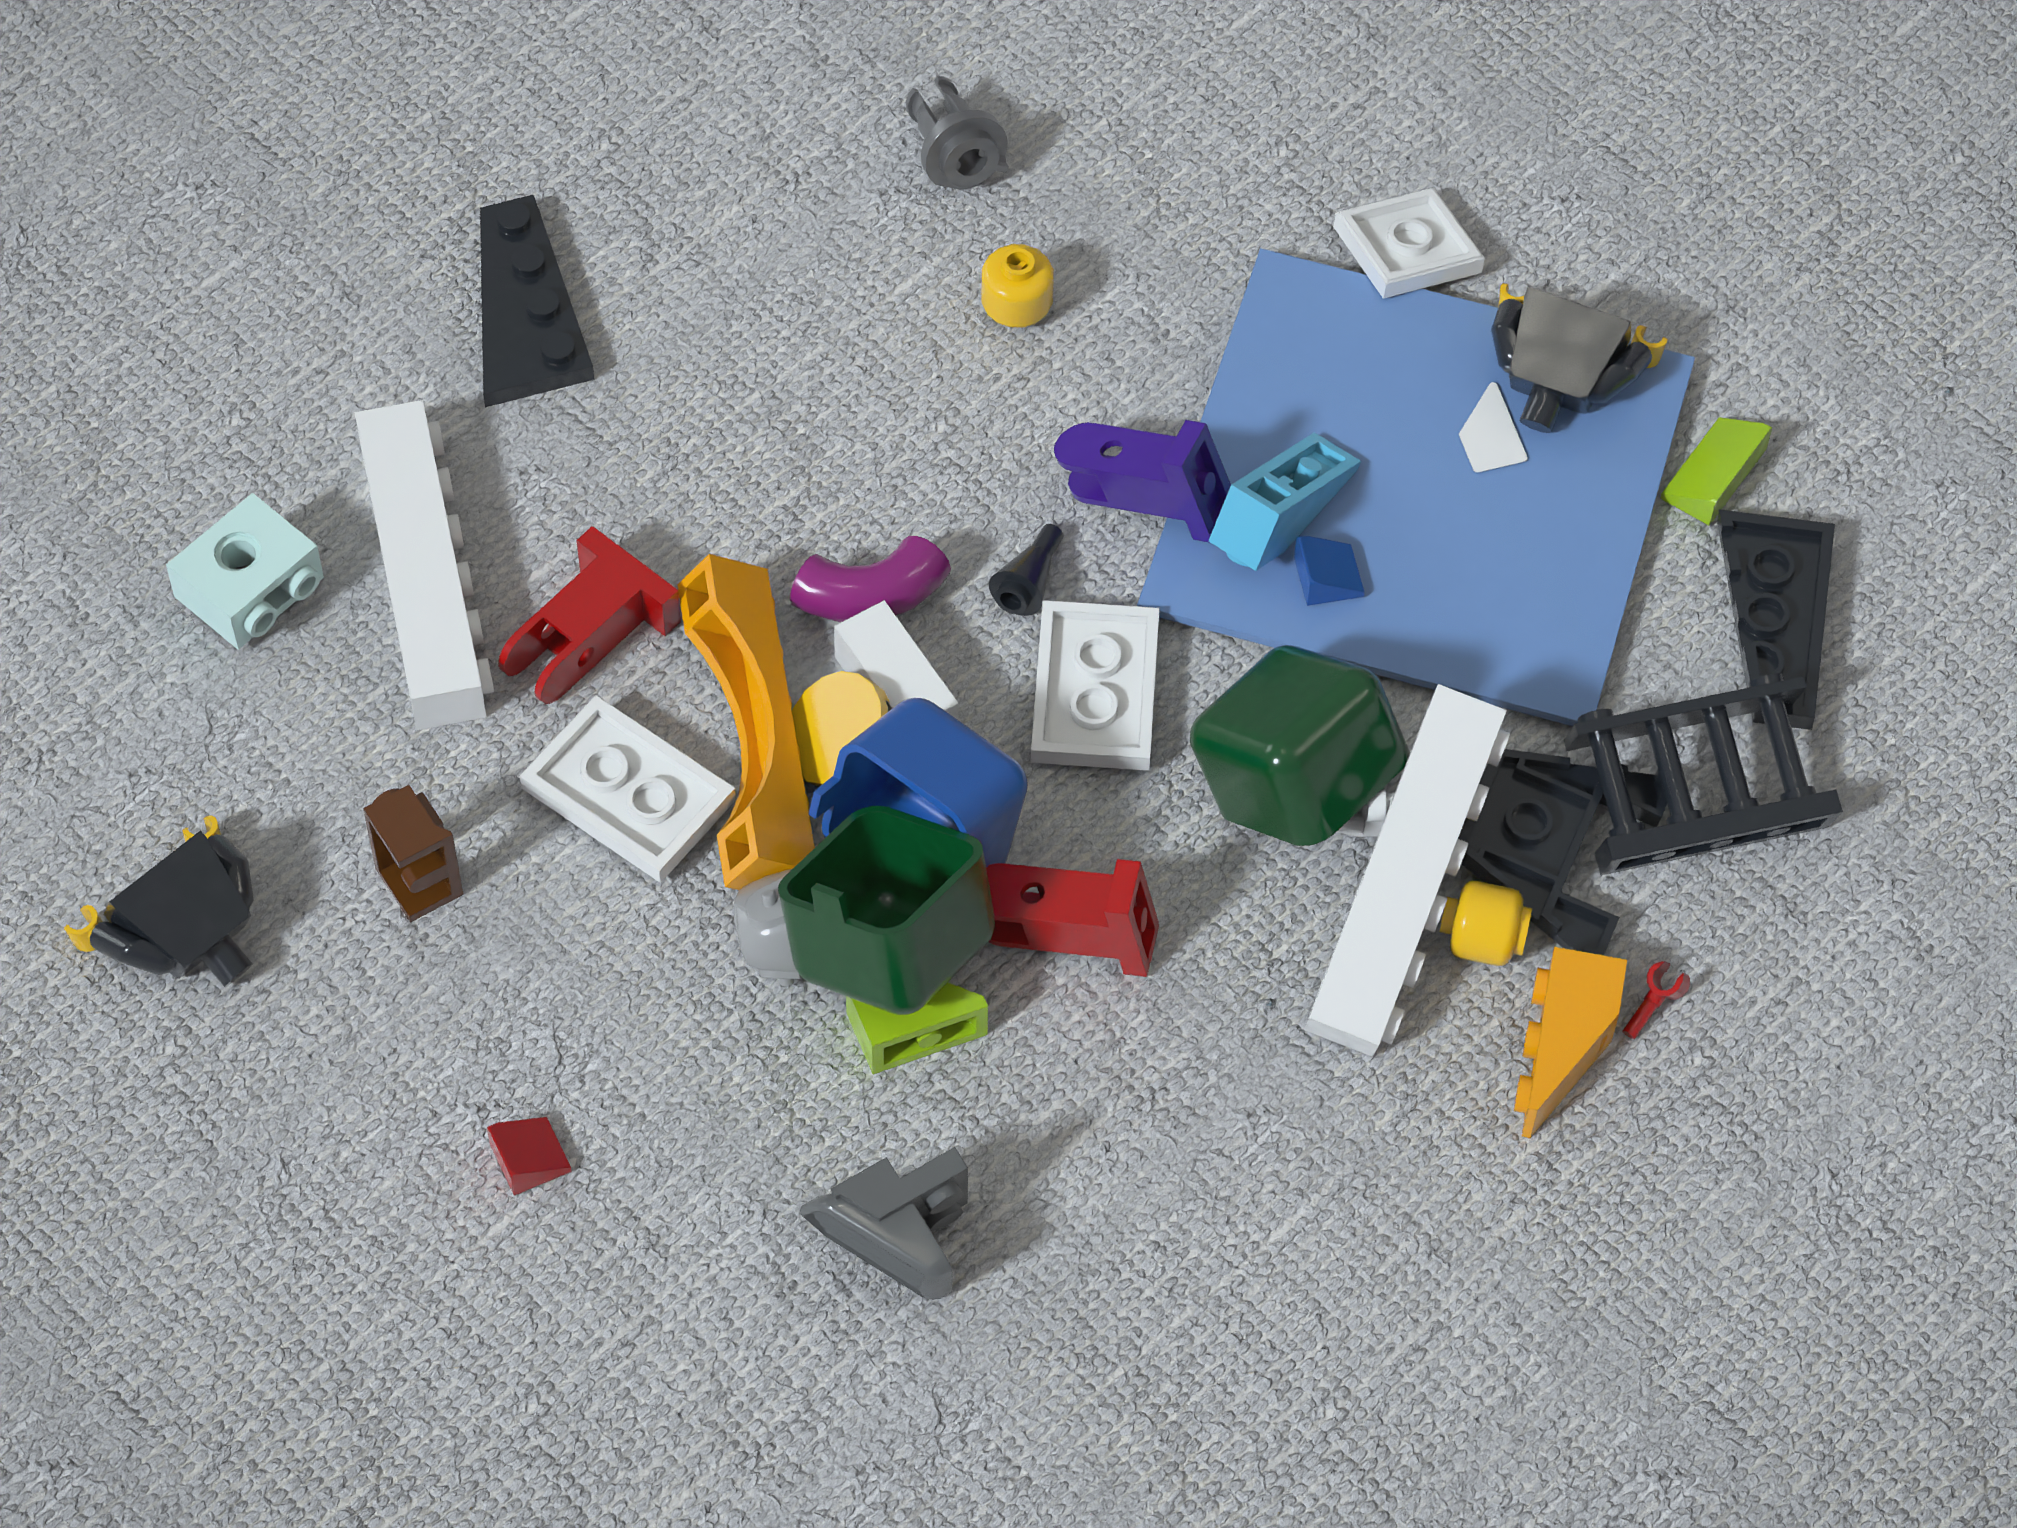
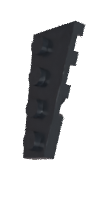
(526, 312)
(1779, 598)

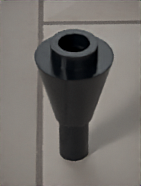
(1022, 582)

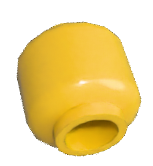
(1017, 285)
(1486, 923)

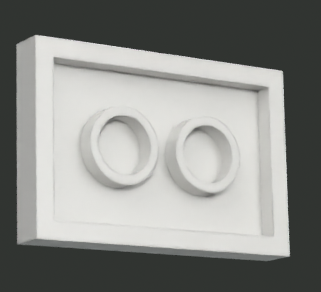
(1095, 685)
(628, 788)

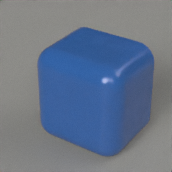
(929, 768)

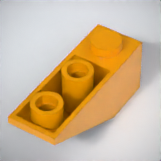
(1576, 1025)

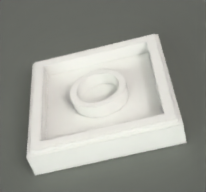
(1408, 242)

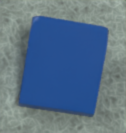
(1327, 570)

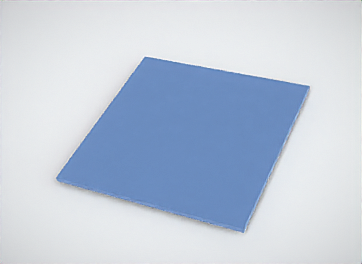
(1467, 576)

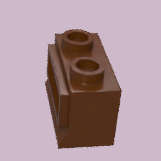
(413, 851)

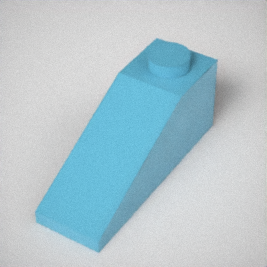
(1280, 500)

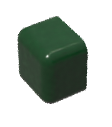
(1298, 745)
(888, 908)

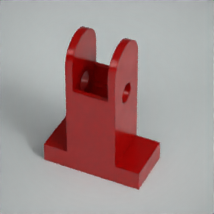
(591, 616)
(1076, 912)

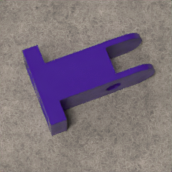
(1151, 474)

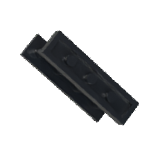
(1686, 830)

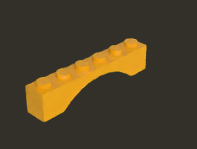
(735, 628)

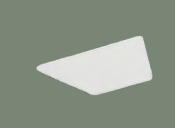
(1491, 435)

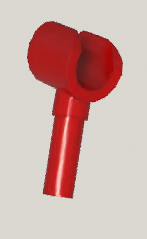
(1655, 997)

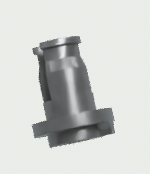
(960, 146)

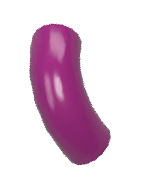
(844, 591)

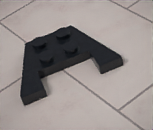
(1534, 830)

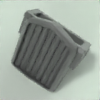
(889, 1219)

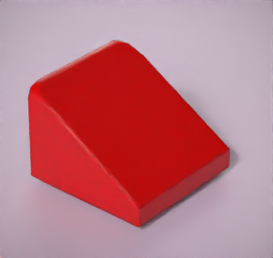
(527, 1152)

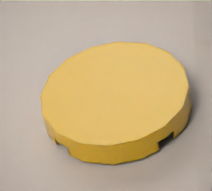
(831, 716)

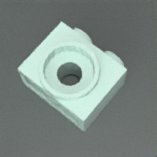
(245, 601)

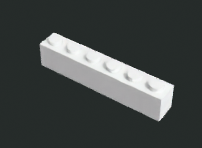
(421, 565)
(1406, 870)

